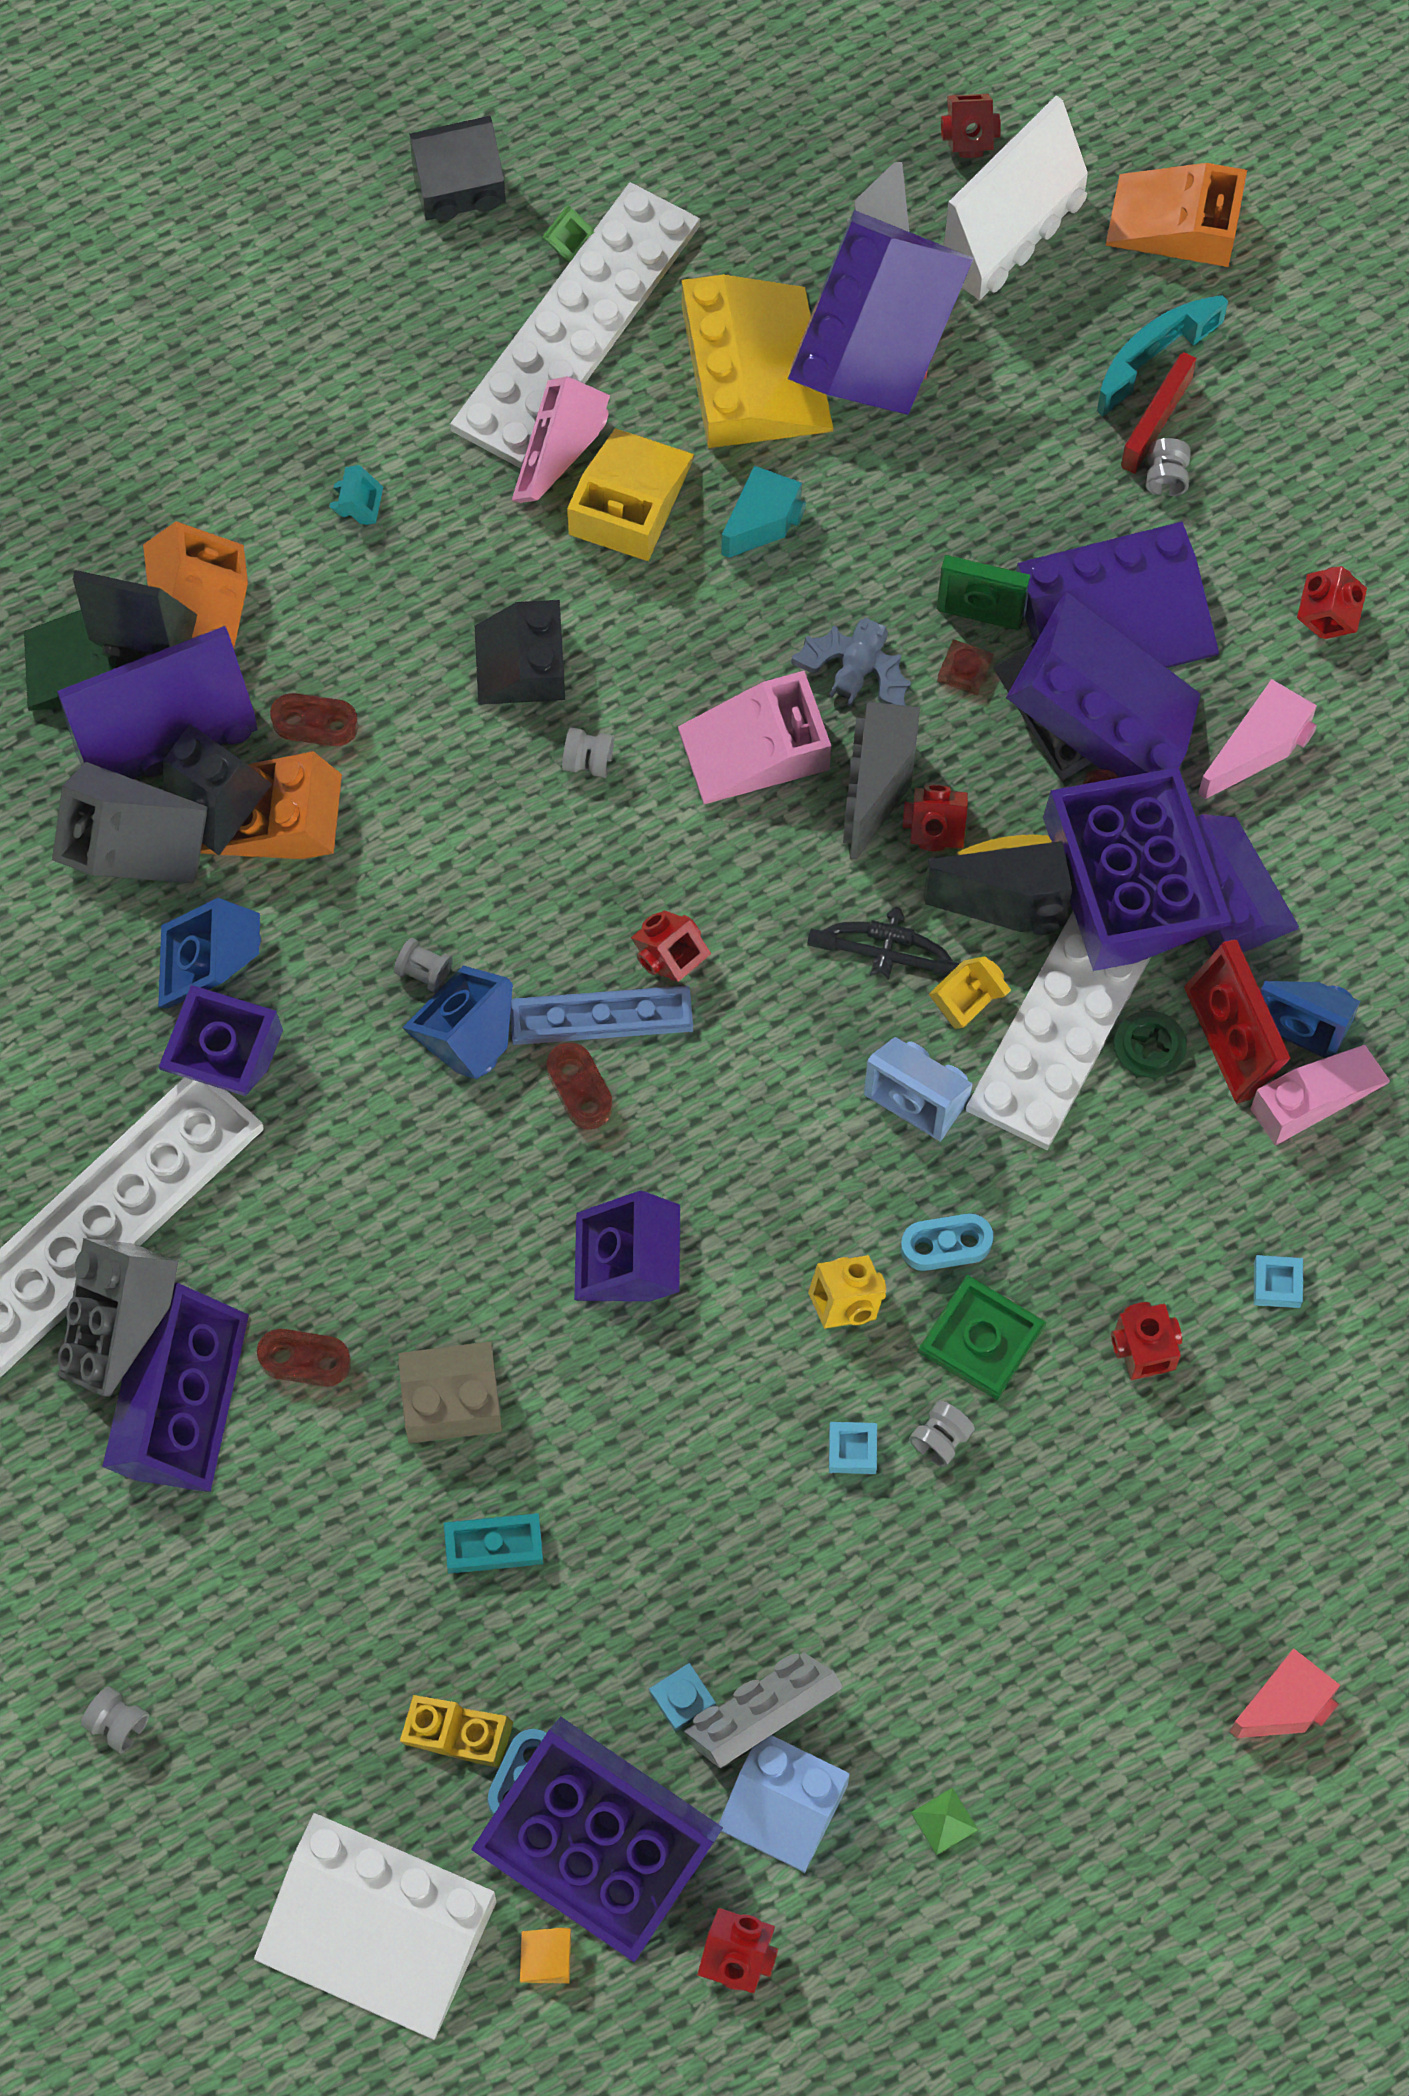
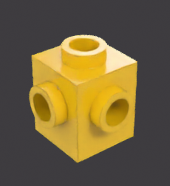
(847, 1291)

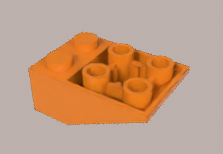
(1179, 212)
(200, 573)
(295, 813)

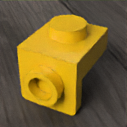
(969, 990)

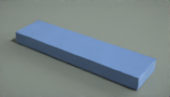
(601, 1015)

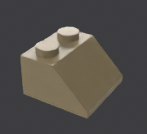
(449, 1392)

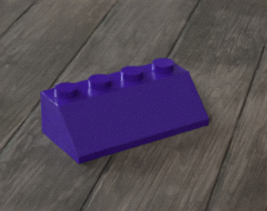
(178, 1395)

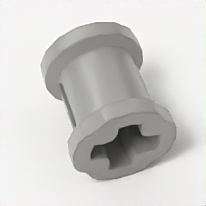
(423, 964)

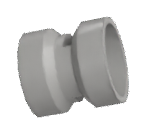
(1168, 463)
(578, 749)
(942, 1432)
(114, 1719)

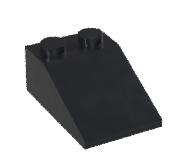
(131, 616)
(1004, 887)

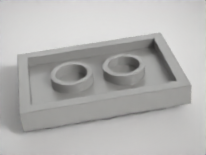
(761, 1708)

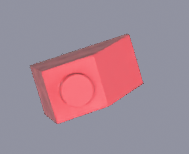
(1289, 1700)

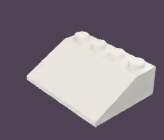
(1017, 199)
(375, 1926)

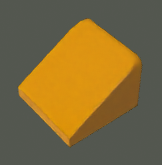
(545, 1956)

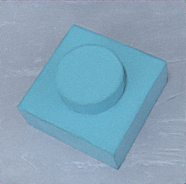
(1278, 1281)
(852, 1447)
(681, 1697)

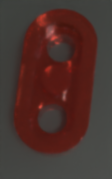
(316, 717)
(581, 1087)
(305, 1355)

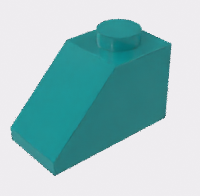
(762, 512)

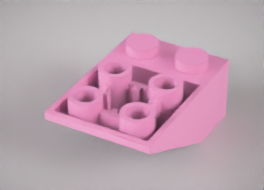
(757, 739)

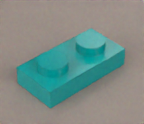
(493, 1543)

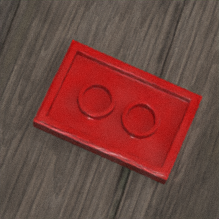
(1236, 1021)

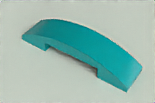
(1191, 320)

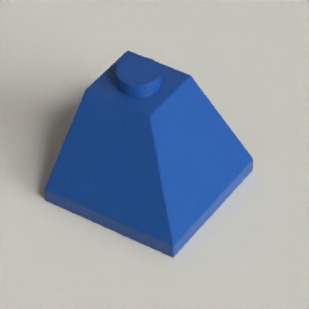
(205, 948)
(1311, 1014)
(466, 1021)

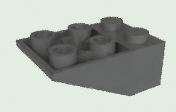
(879, 769)
(127, 828)
(113, 1311)

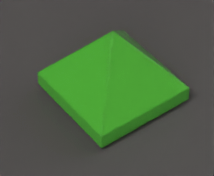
(568, 233)
(944, 1821)

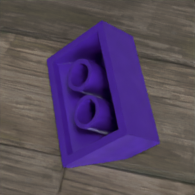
(1247, 888)

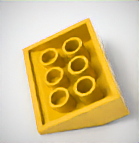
(741, 357)

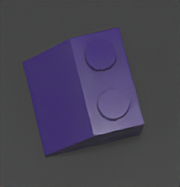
(222, 1041)
(628, 1249)

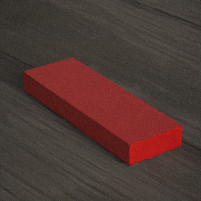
(1158, 412)

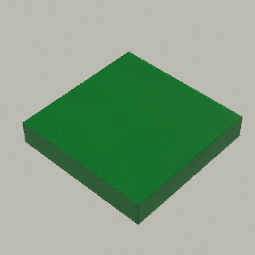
(982, 592)
(982, 1337)

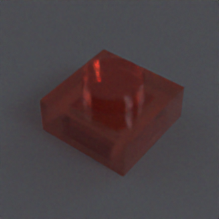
(965, 667)

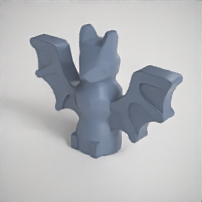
(859, 657)

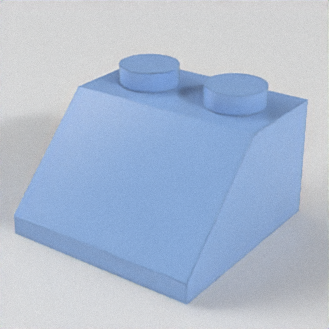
(916, 1086)
(783, 1801)

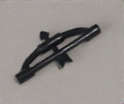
(884, 956)

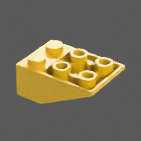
(628, 494)

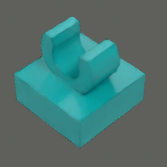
(358, 495)

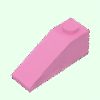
(564, 427)
(1263, 738)
(1316, 1092)

